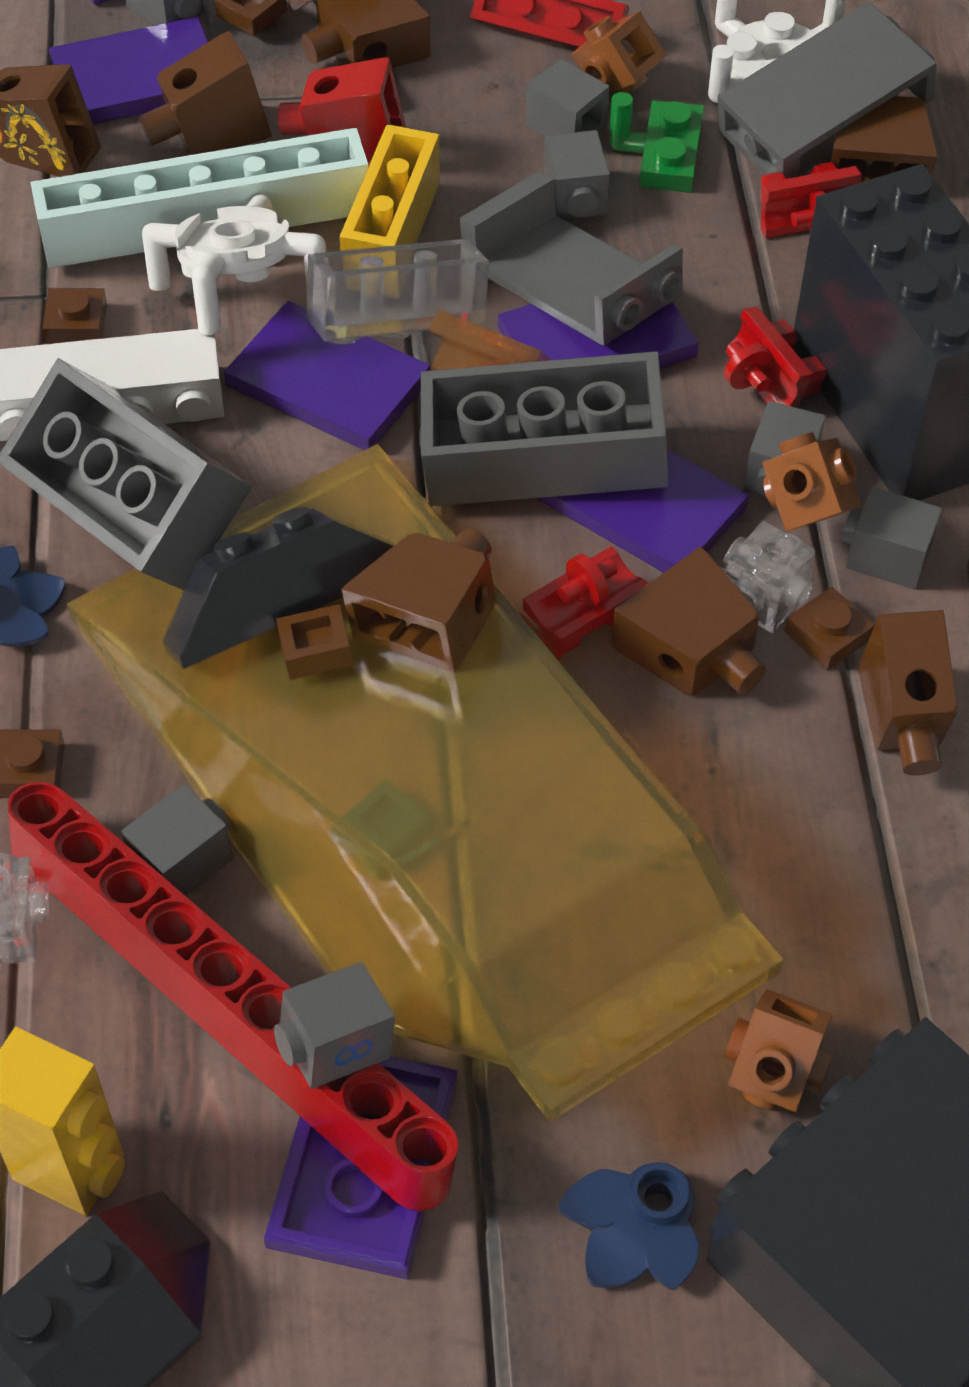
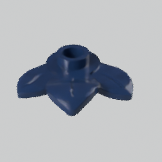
(25, 600)
(628, 1233)

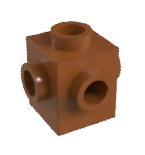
(620, 52)
(810, 481)
(779, 1052)

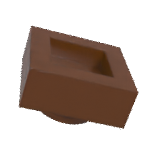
(250, 15)
(74, 314)
(829, 628)
(314, 642)
(29, 758)

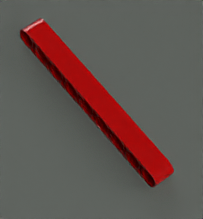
(191, 955)

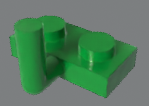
(666, 147)

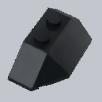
(267, 577)
(109, 1301)

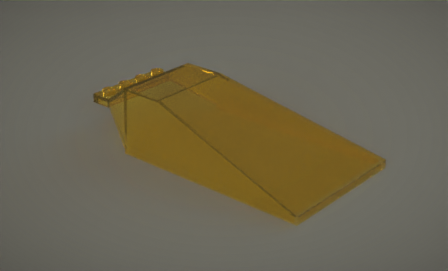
(455, 831)

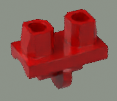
(790, 202)
(766, 360)
(581, 598)

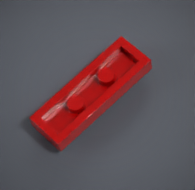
(548, 19)

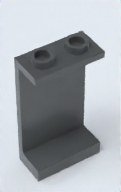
(822, 89)
(565, 267)

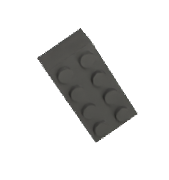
(543, 429)
(123, 474)

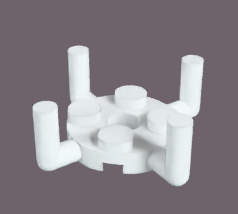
(757, 43)
(237, 243)

